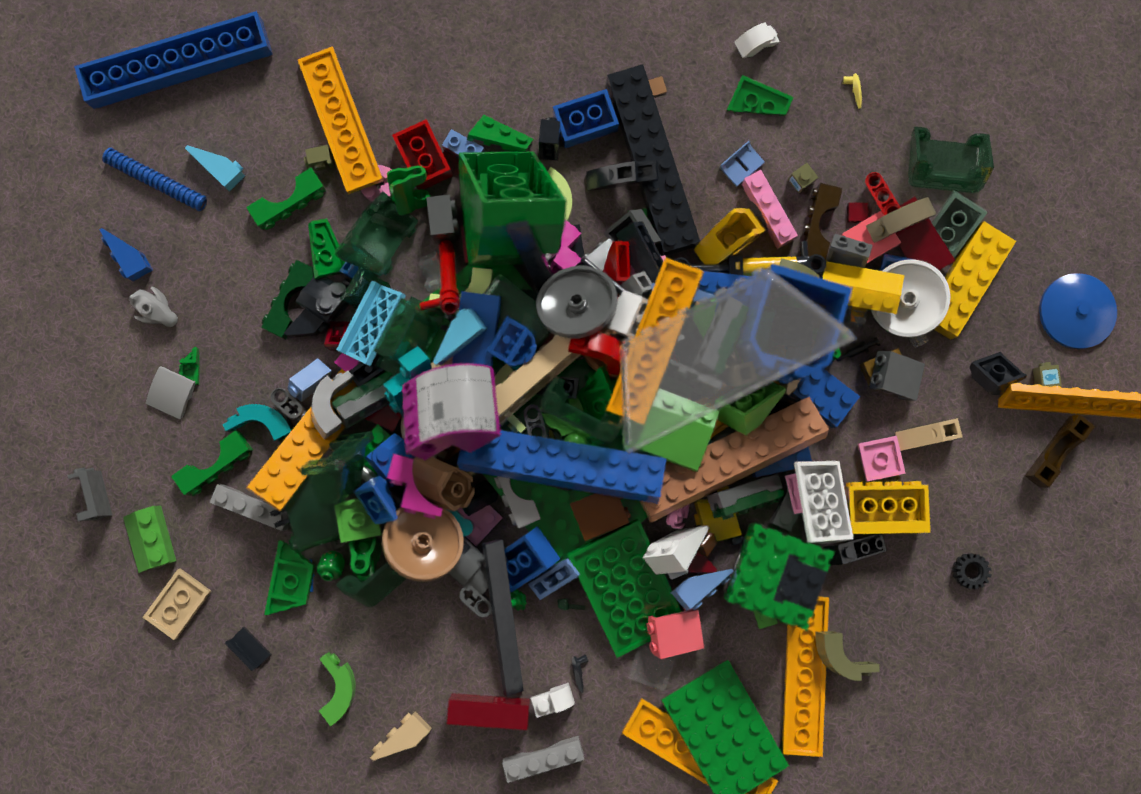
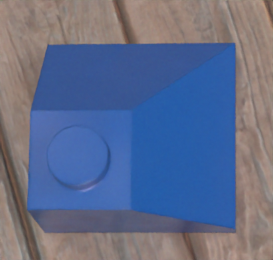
(377, 500)

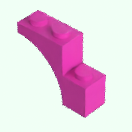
(566, 257)
(412, 501)

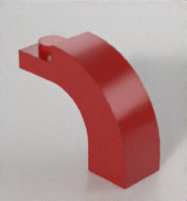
(600, 347)

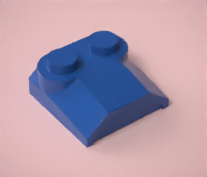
(381, 456)

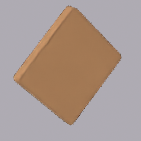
(657, 86)

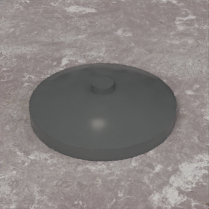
(577, 302)

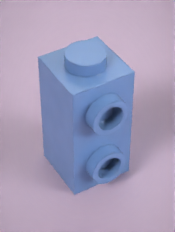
(458, 143)
(306, 381)

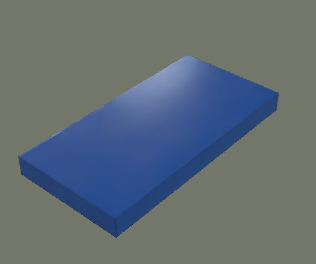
(488, 310)

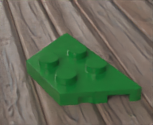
(597, 395)
(289, 580)

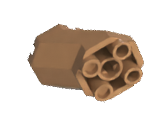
(442, 483)

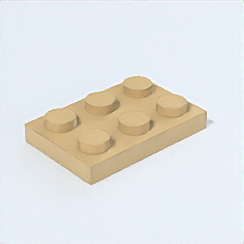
(177, 604)

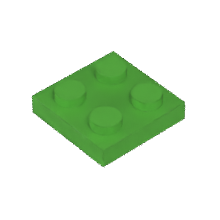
(354, 521)

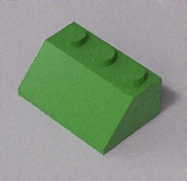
(149, 538)

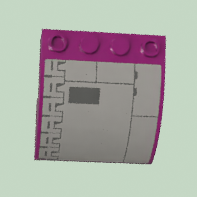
(450, 408)

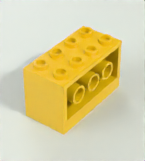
(904, 509)

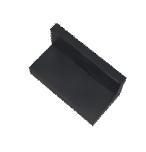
(248, 649)

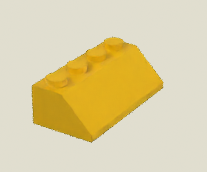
(869, 287)

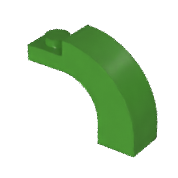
(344, 689)

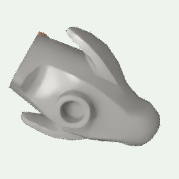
(153, 308)

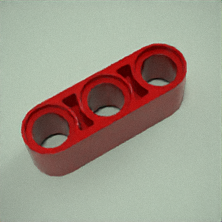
(881, 190)

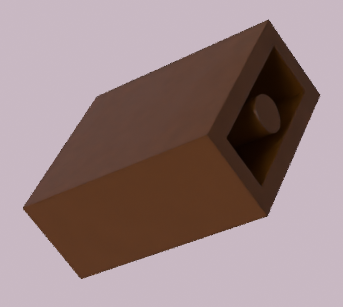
(599, 514)

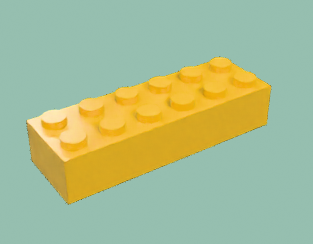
(972, 275)

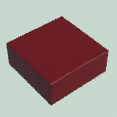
(857, 211)

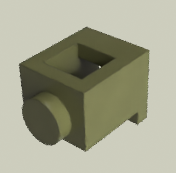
(319, 158)

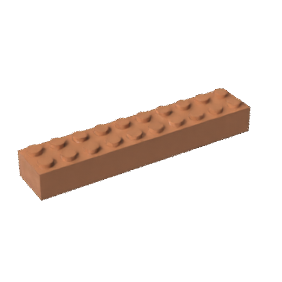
(739, 457)

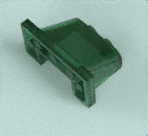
(405, 331)
(341, 471)

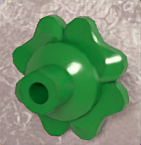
(518, 600)

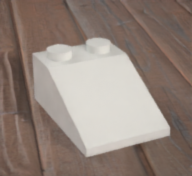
(675, 550)

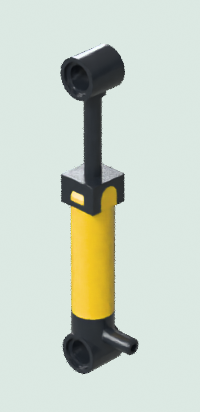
(745, 266)

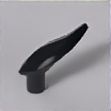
(576, 663)

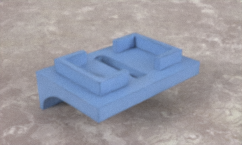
(749, 159)

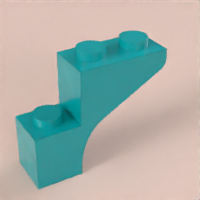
(412, 365)

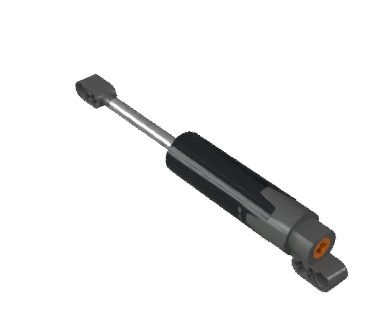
(470, 568)

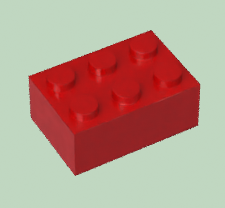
(421, 148)

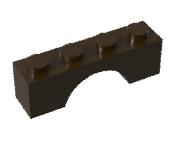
(825, 199)
(1048, 464)

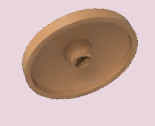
(422, 546)

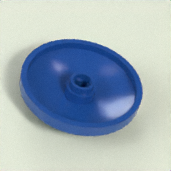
(1078, 311)

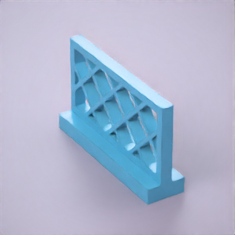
(362, 323)

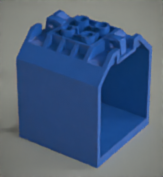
(820, 291)

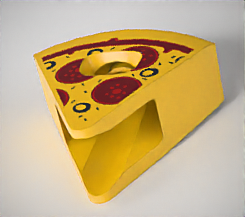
(730, 236)

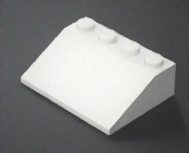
(823, 501)

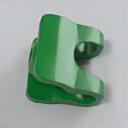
(402, 185)
(365, 554)

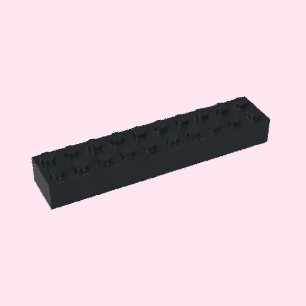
(648, 142)

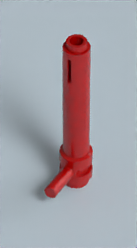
(449, 294)

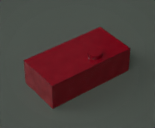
(488, 711)

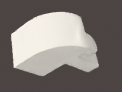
(756, 39)
(555, 700)

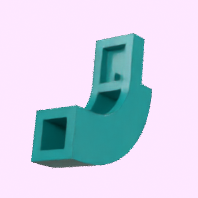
(274, 420)

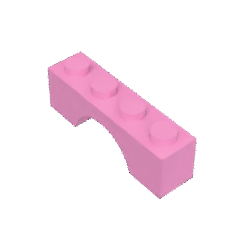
(763, 197)

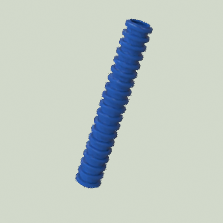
(154, 179)

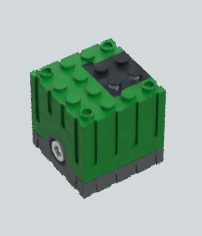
(778, 575)

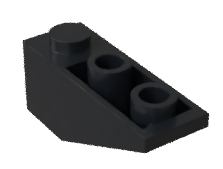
(856, 549)

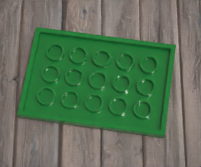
(623, 586)
(724, 731)

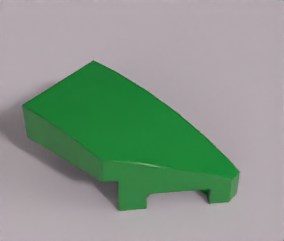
(191, 365)

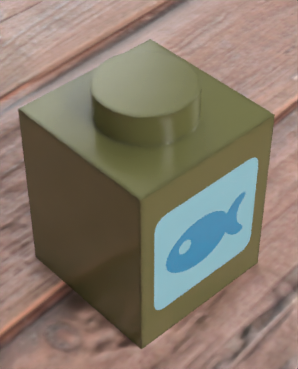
(803, 178)
(1047, 375)

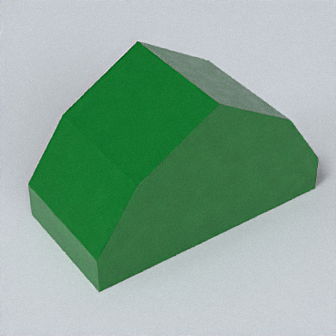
(506, 190)

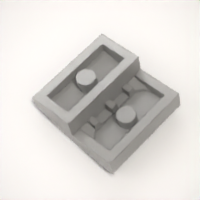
(170, 392)

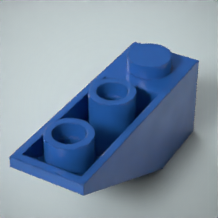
(132, 262)

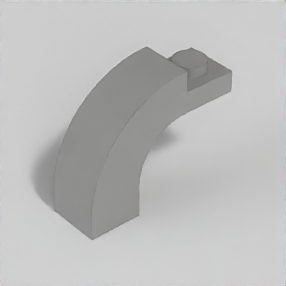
(322, 414)

